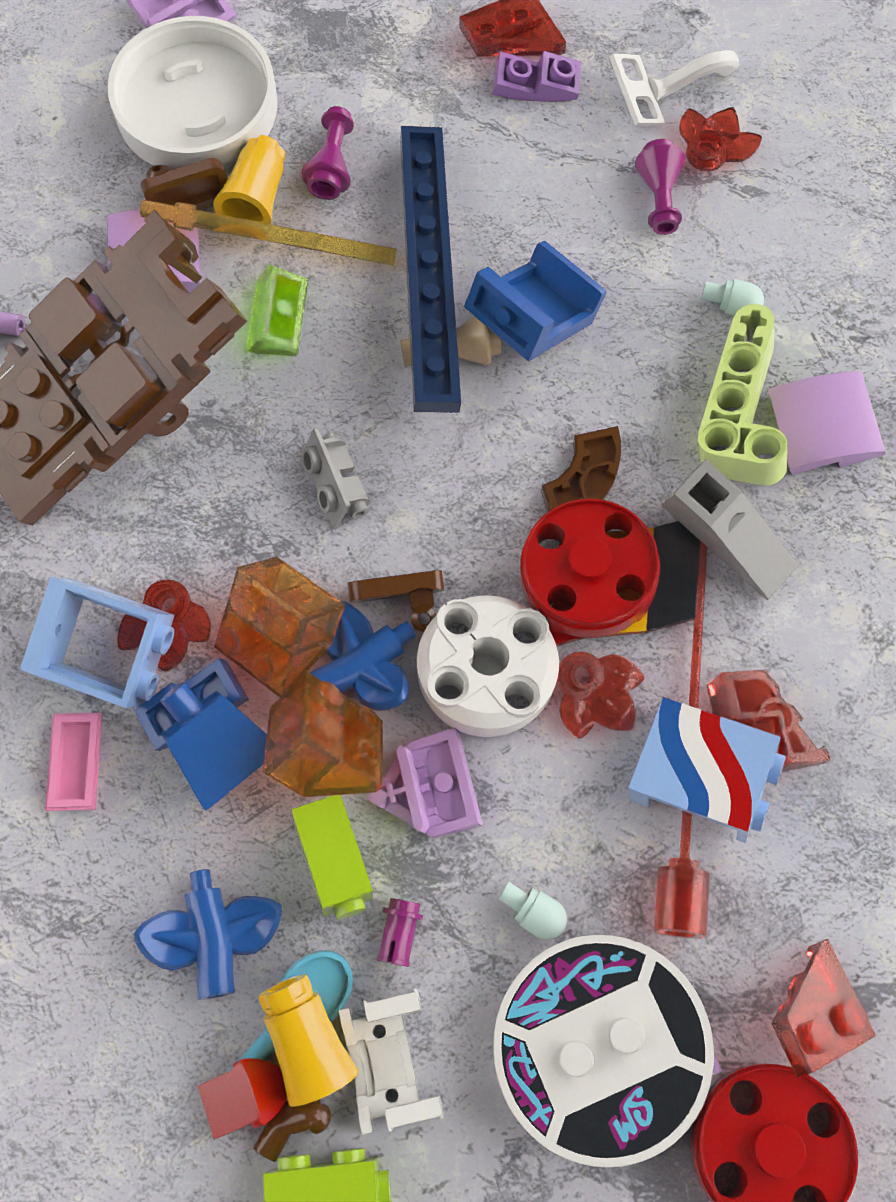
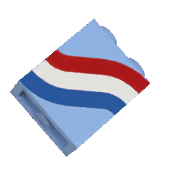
(707, 767)

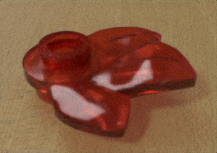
(716, 139)
(189, 622)
(603, 697)

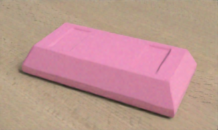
(74, 762)

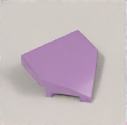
(431, 786)

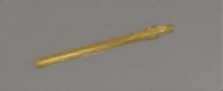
(186, 217)

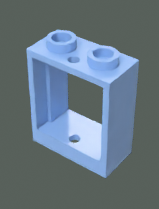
(54, 630)

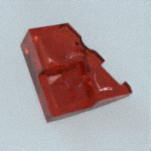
(756, 701)

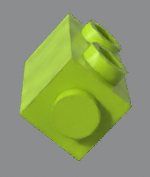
(333, 857)
(344, 1180)

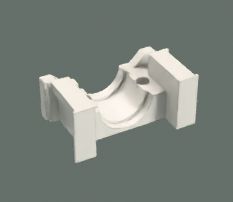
(386, 1064)

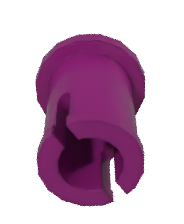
(399, 932)

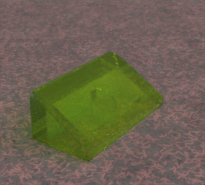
(277, 313)

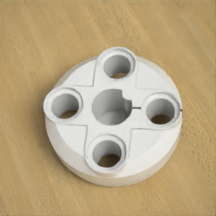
(487, 665)

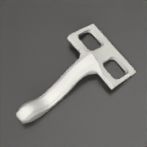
(652, 89)

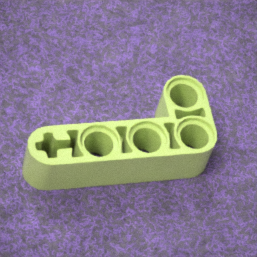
(743, 391)

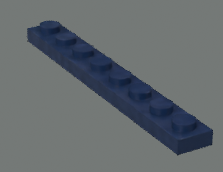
(429, 272)

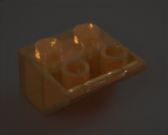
(276, 623)
(323, 742)

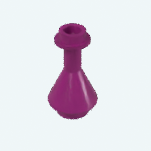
(659, 167)
(326, 170)

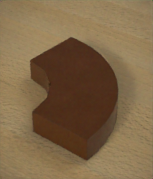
(591, 469)

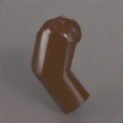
(288, 1121)

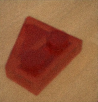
(513, 28)
(820, 1014)

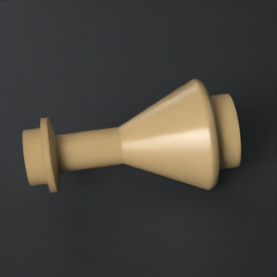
(474, 343)

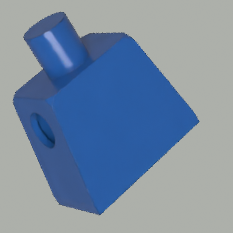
(212, 743)

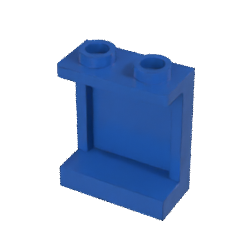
(536, 302)

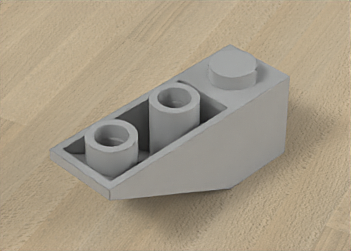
(731, 528)

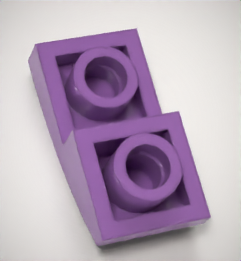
(549, 80)

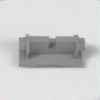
(326, 461)

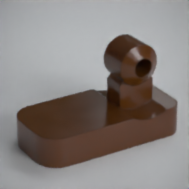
(188, 184)
(417, 586)

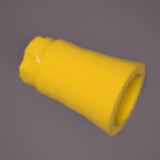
(253, 181)
(305, 1041)

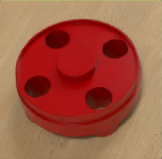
(590, 568)
(773, 1140)

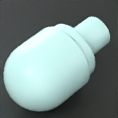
(733, 295)
(535, 911)

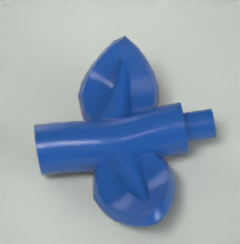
(365, 661)
(209, 934)

